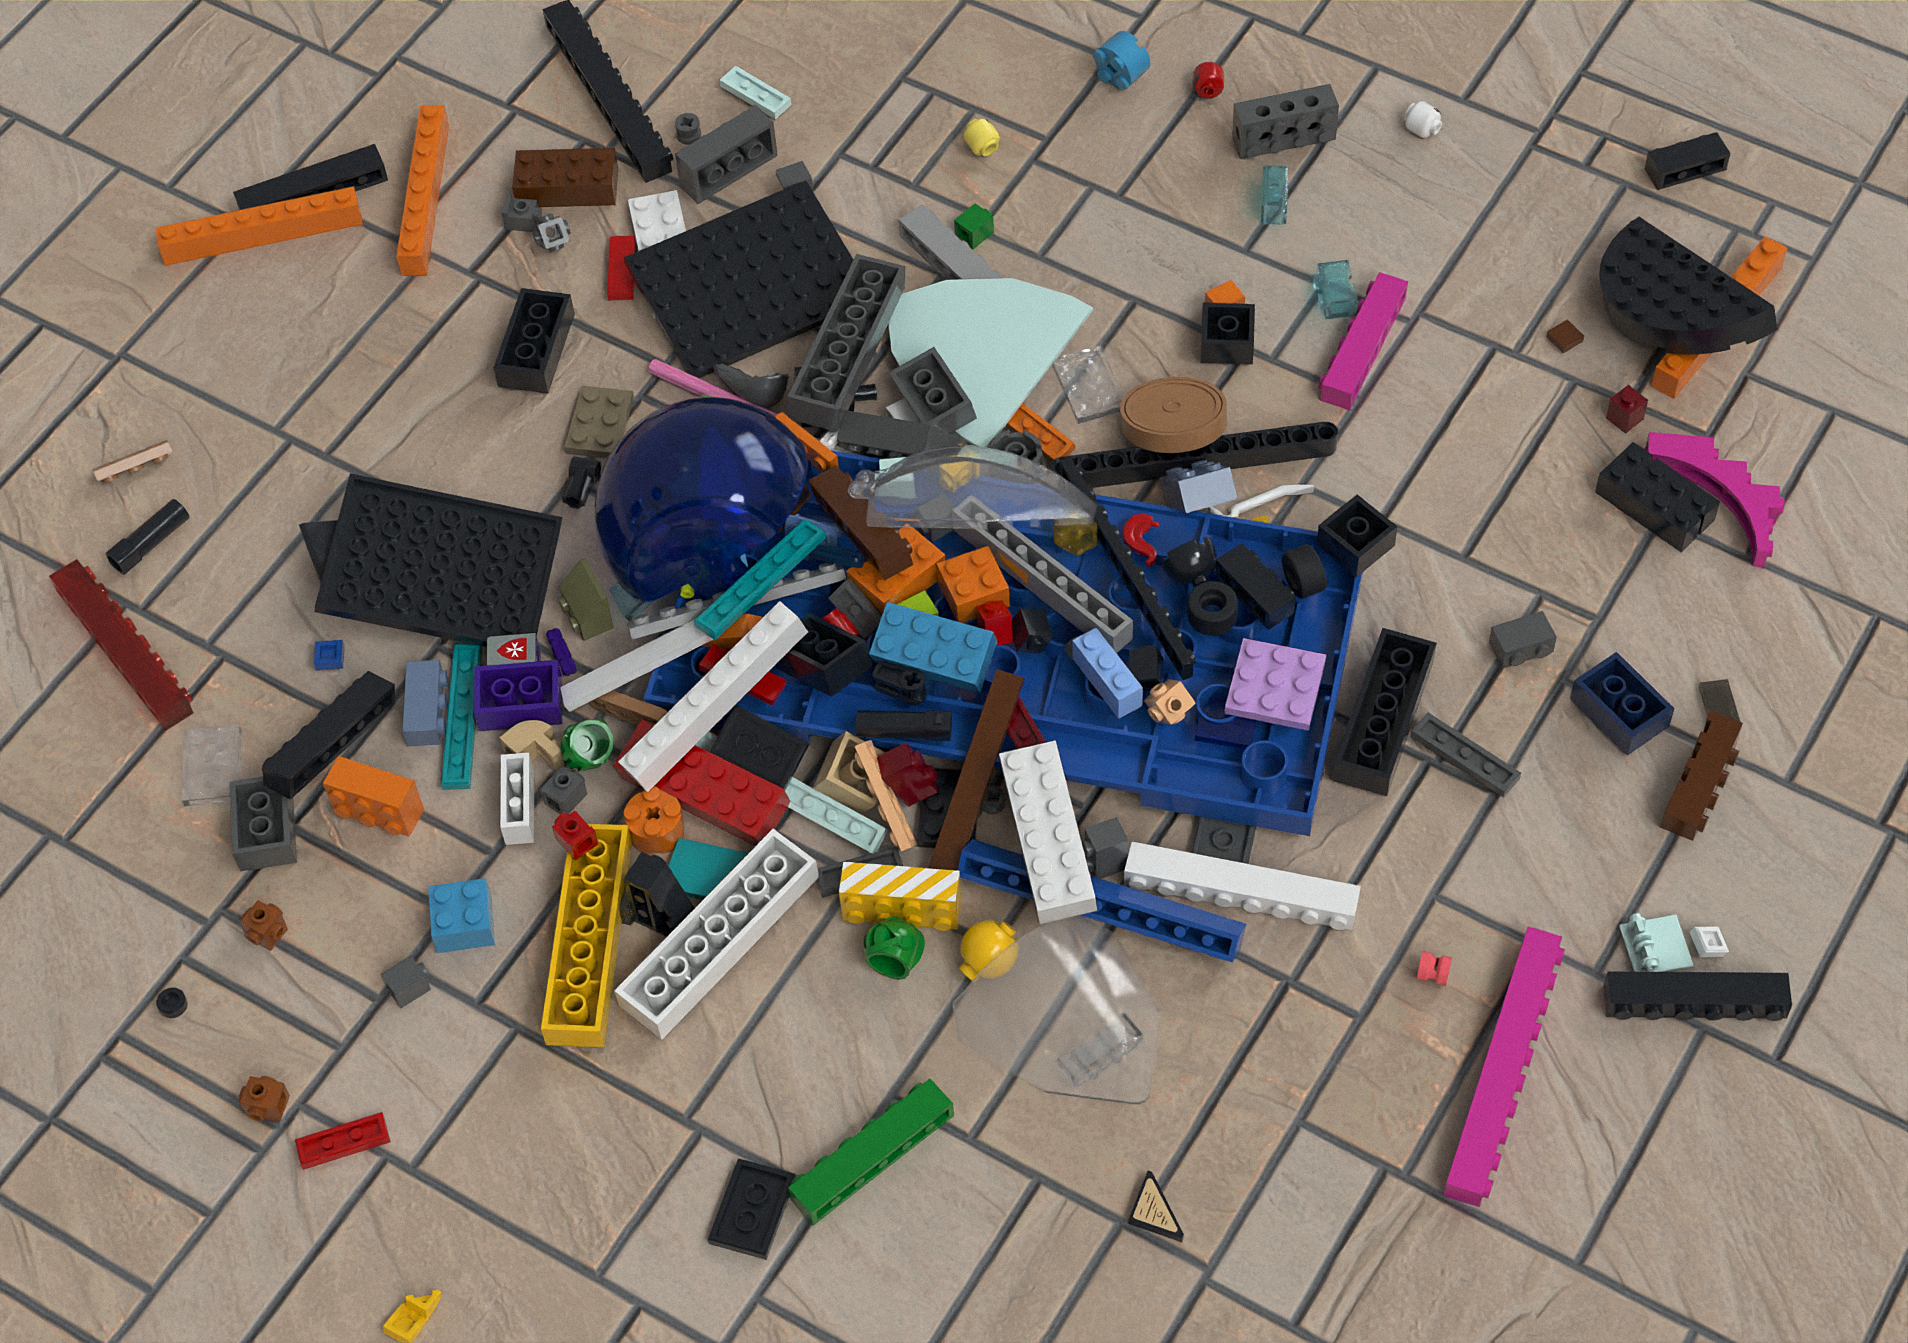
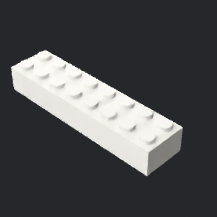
(717, 934)

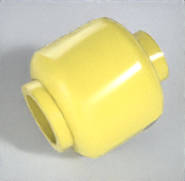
(981, 137)

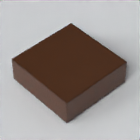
(1565, 336)

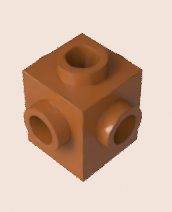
(264, 924)
(264, 1099)

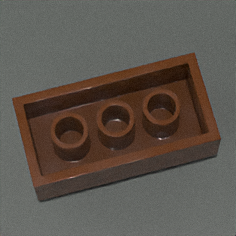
(566, 177)

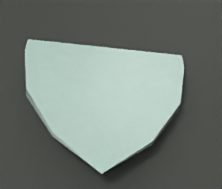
(991, 336)

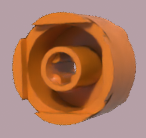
(654, 821)

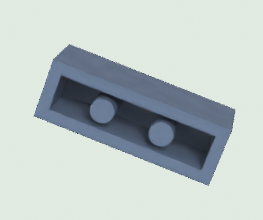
(424, 703)

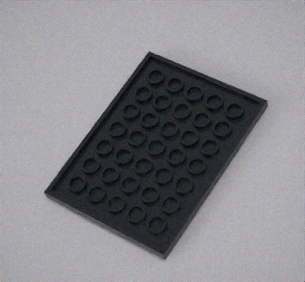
(743, 279)
(437, 562)

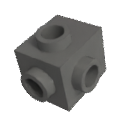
(560, 236)

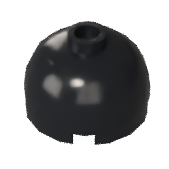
(1191, 562)

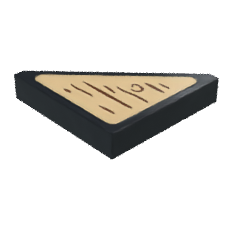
(1153, 1211)

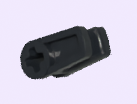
(899, 682)

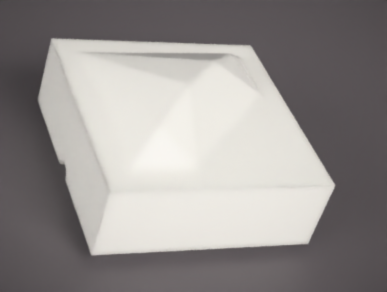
(1709, 941)

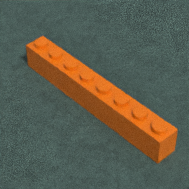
(423, 191)
(259, 226)
(1755, 274)

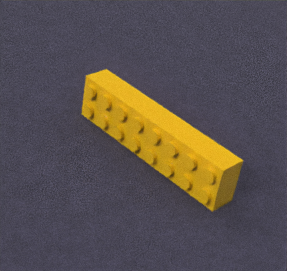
(587, 942)

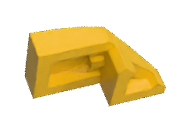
(411, 1317)

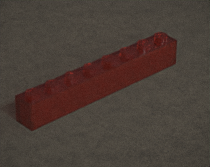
(122, 645)

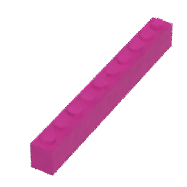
(1503, 1068)

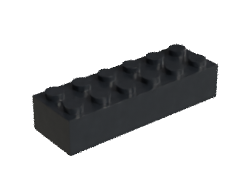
(1384, 712)

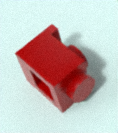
(574, 834)

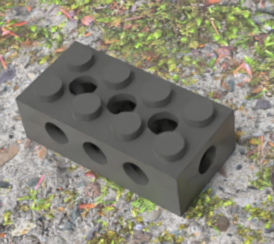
(1285, 121)

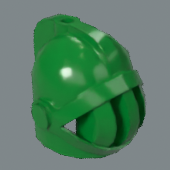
(587, 744)
(893, 947)

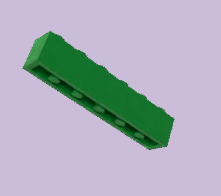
(870, 1151)

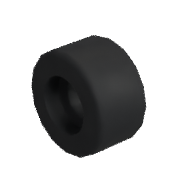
(1304, 571)
(1212, 622)

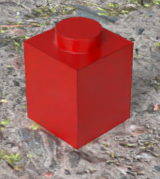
(996, 618)

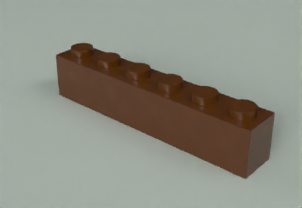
(880, 545)

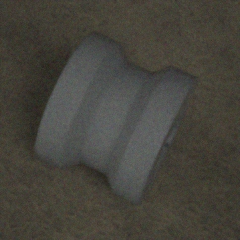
(688, 128)

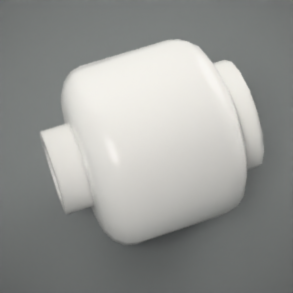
(1423, 119)

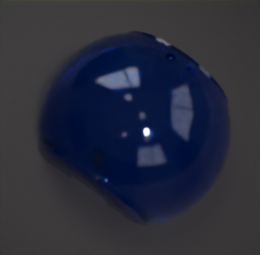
(695, 494)

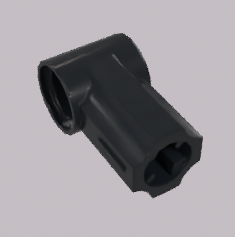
(582, 476)

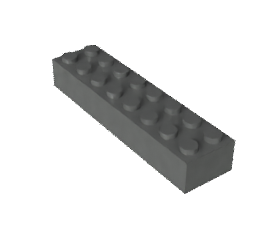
(846, 342)

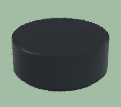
(172, 1002)

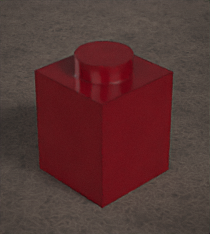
(1627, 409)

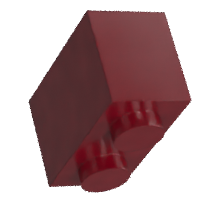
(908, 774)

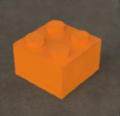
(971, 582)

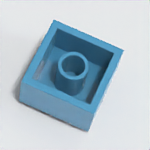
(461, 915)

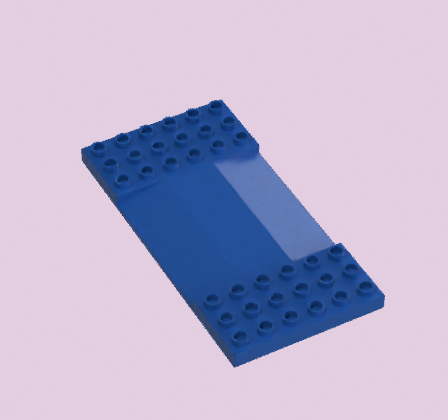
(1264, 786)

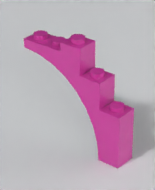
(1727, 480)

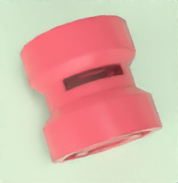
(1427, 966)

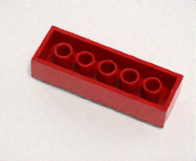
(718, 791)

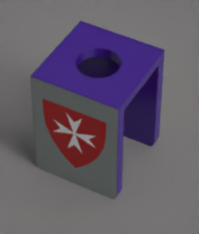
(513, 649)

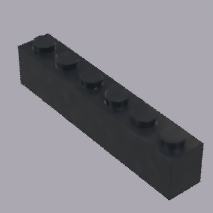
(357, 168)
(328, 735)
(1697, 995)

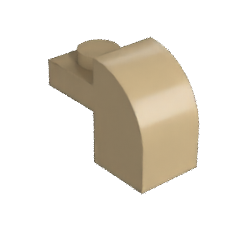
(535, 738)

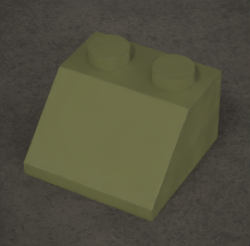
(585, 602)

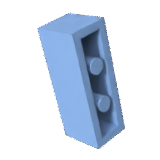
(1107, 673)

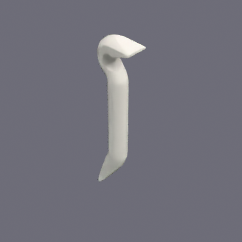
(1264, 498)

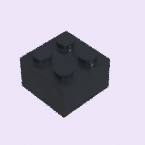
(1227, 333)
(1356, 535)

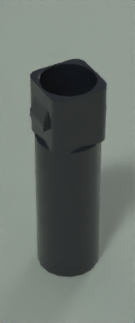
(132, 549)
(905, 724)

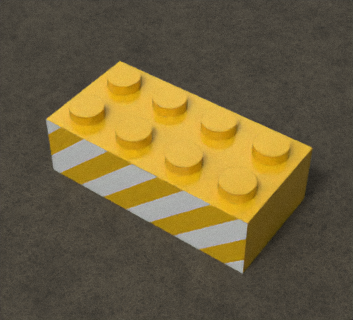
(911, 893)

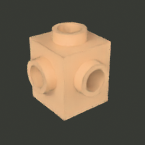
(1169, 702)

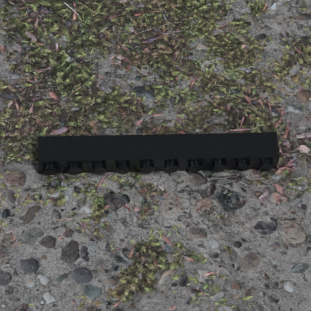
(608, 91)

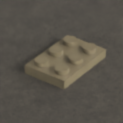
(598, 421)

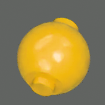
(983, 943)

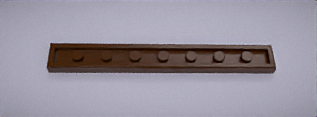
(977, 770)

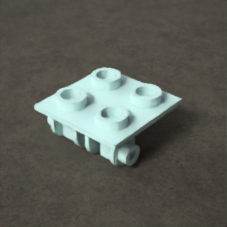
(1655, 944)

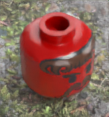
(1208, 80)

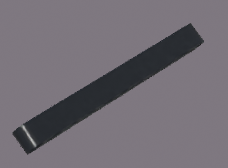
(1231, 450)

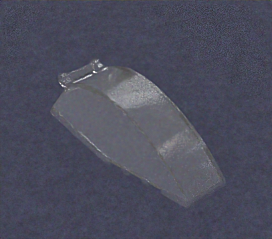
(966, 488)

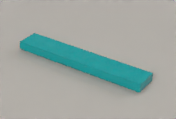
(759, 579)
(460, 719)

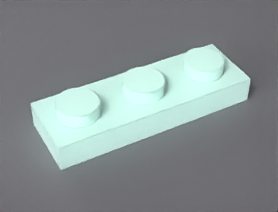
(755, 92)

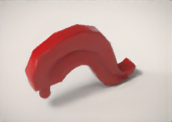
(1133, 533)

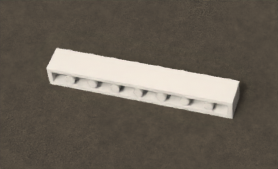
(713, 696)
(1242, 886)

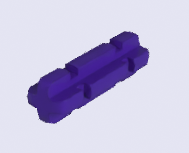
(561, 652)

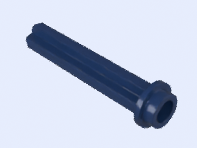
(837, 556)

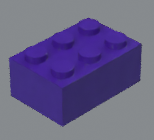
(517, 694)

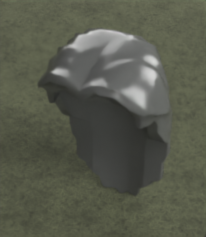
(761, 391)

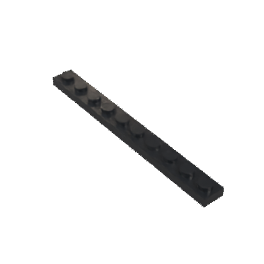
(1134, 578)

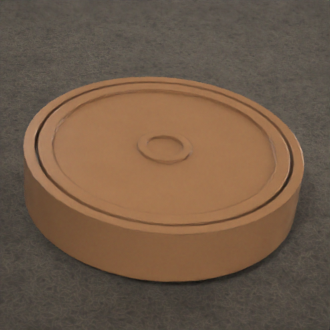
(1173, 414)

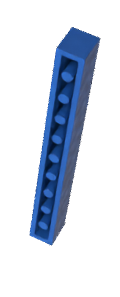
(1115, 904)

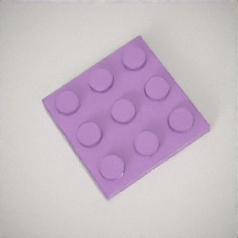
(1275, 684)

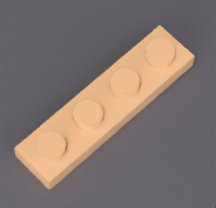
(889, 806)

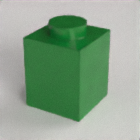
(974, 225)

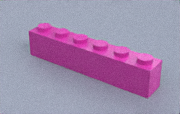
(1363, 341)

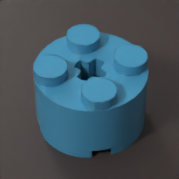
(1121, 60)

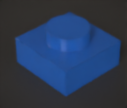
(329, 655)

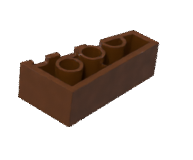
(1702, 776)

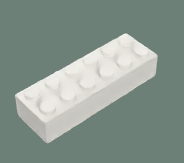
(1048, 832)

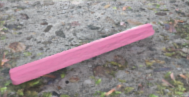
(693, 383)

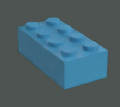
(935, 646)

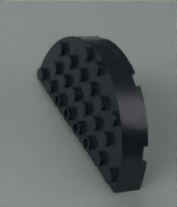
(1675, 298)

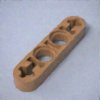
(627, 708)

